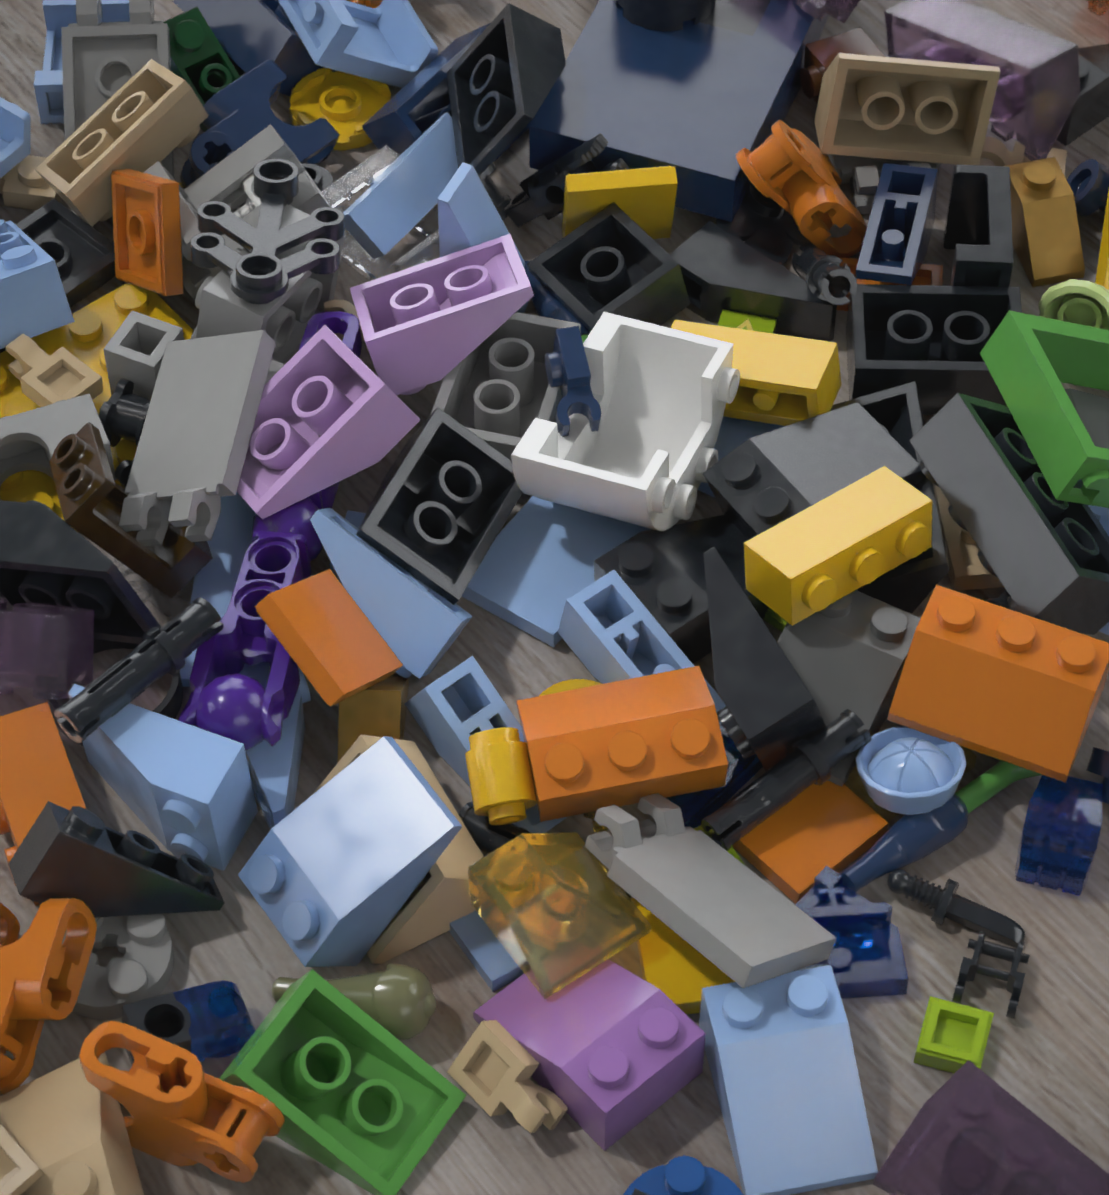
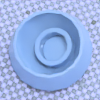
(910, 770)

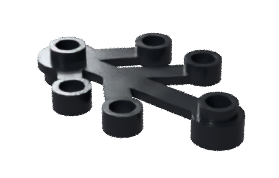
(260, 274)

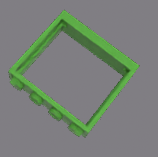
(1028, 363)

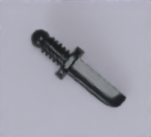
(956, 907)

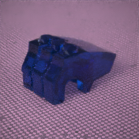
(1060, 834)

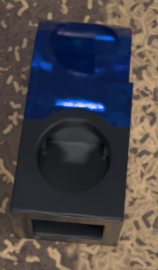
(201, 1019)

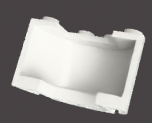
(657, 429)

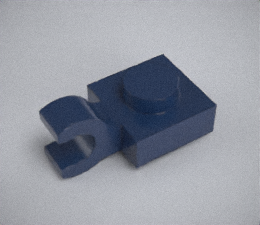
(570, 371)

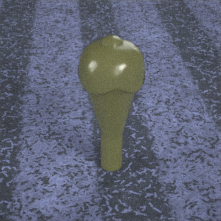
(395, 998)

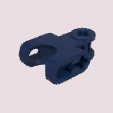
(244, 111)

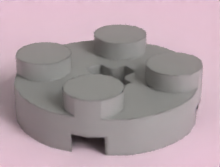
(129, 979)

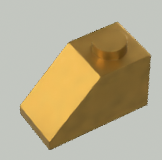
(1045, 223)

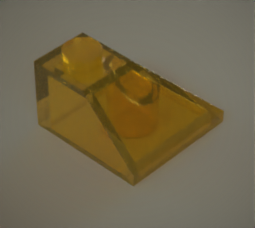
(553, 907)

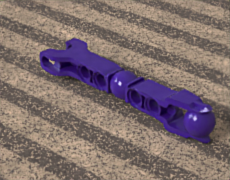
(275, 559)

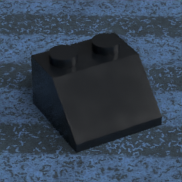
(612, 269)

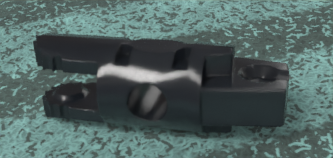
(545, 188)

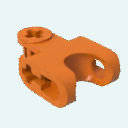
(806, 186)
(39, 978)
(178, 1107)

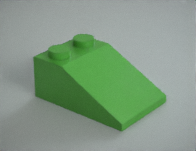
(345, 1086)

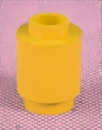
(500, 775)

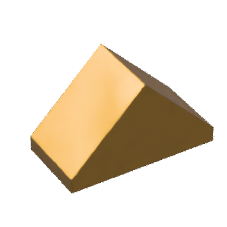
(373, 712)

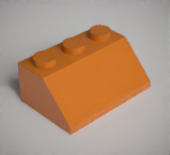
(1000, 683)
(623, 742)

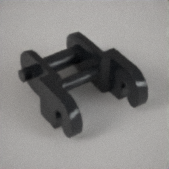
(971, 966)

